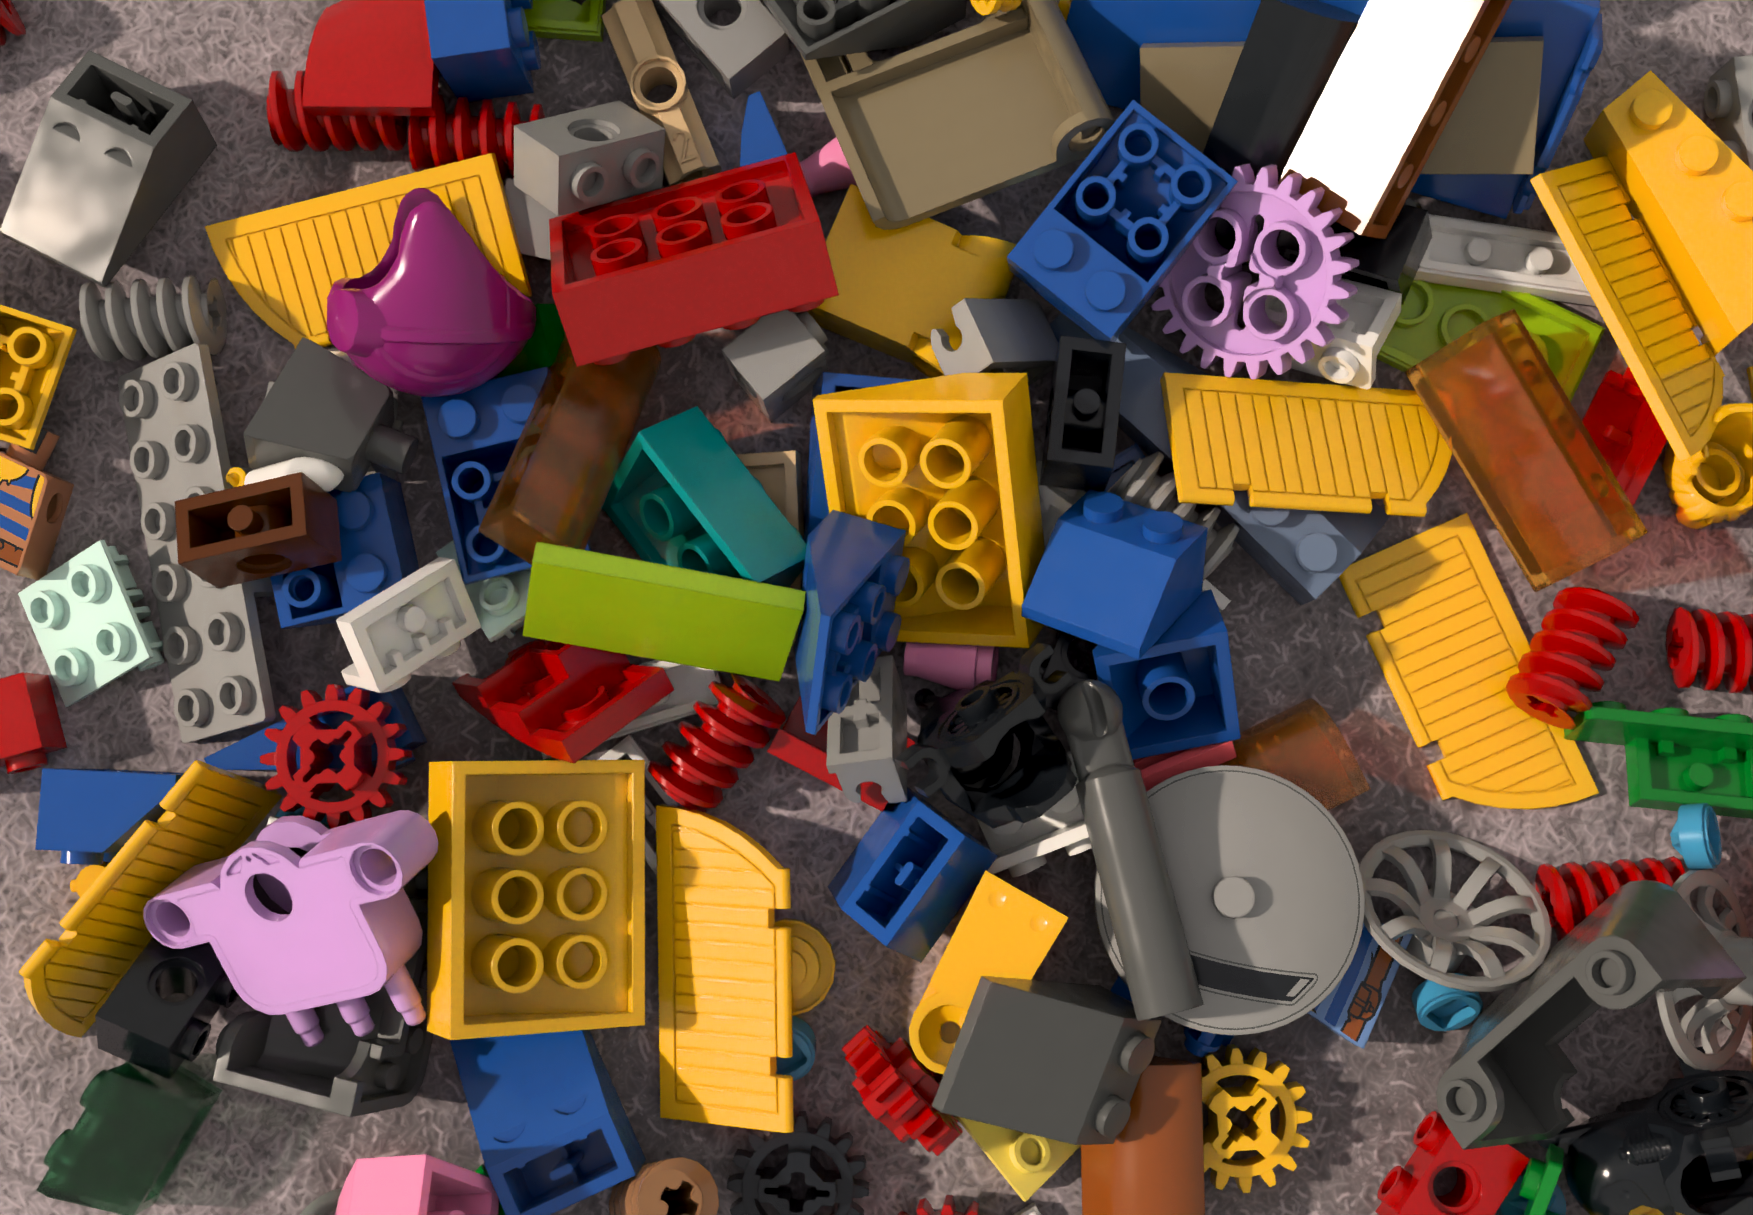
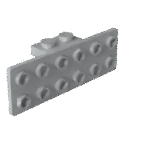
(207, 631)

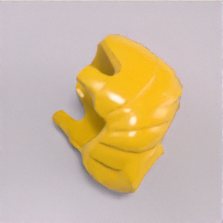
(1718, 478)

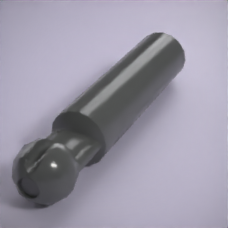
(1128, 853)

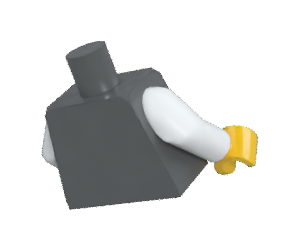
(324, 422)

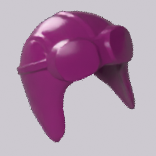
(431, 310)

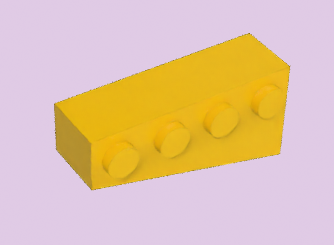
(1689, 197)

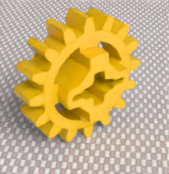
(1257, 1100)

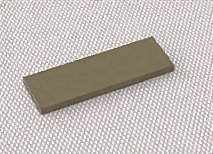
(1486, 133)

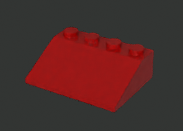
(688, 260)

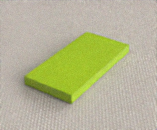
(1442, 313)
(661, 611)

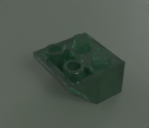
(127, 1138)

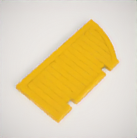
(294, 253)
(1636, 299)
(1301, 444)
(1448, 663)
(105, 931)
(722, 975)

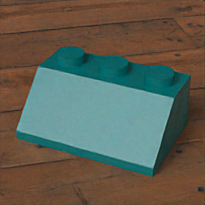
(698, 508)

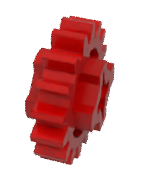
(314, 740)
(899, 1090)

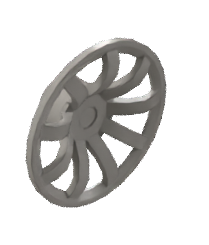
(1447, 923)
(1712, 1011)

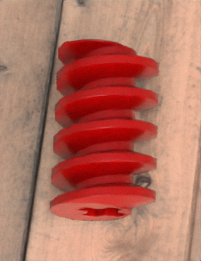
(296, 128)
(464, 136)
(1711, 648)
(1565, 652)
(718, 744)
(1577, 891)

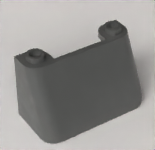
(1510, 1066)
(345, 1070)

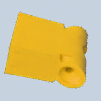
(906, 282)
(997, 937)

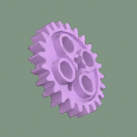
(1304, 286)

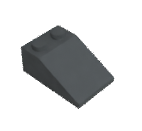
(1047, 1060)

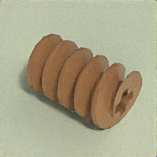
(685, 1184)

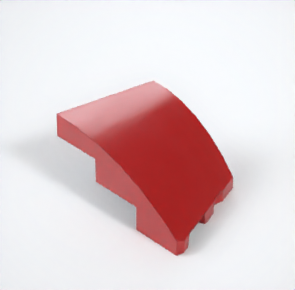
(371, 61)
(564, 696)

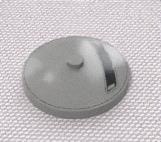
(1260, 894)

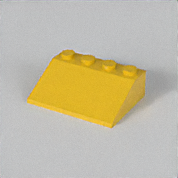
(961, 478)
(536, 897)

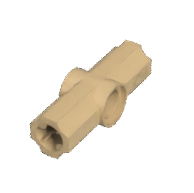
(650, 62)

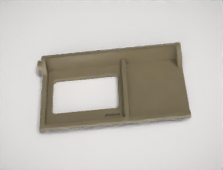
(962, 113)

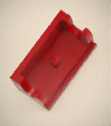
(1625, 431)

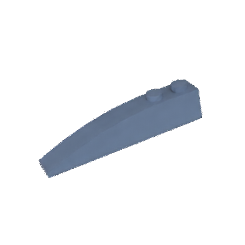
(1295, 547)

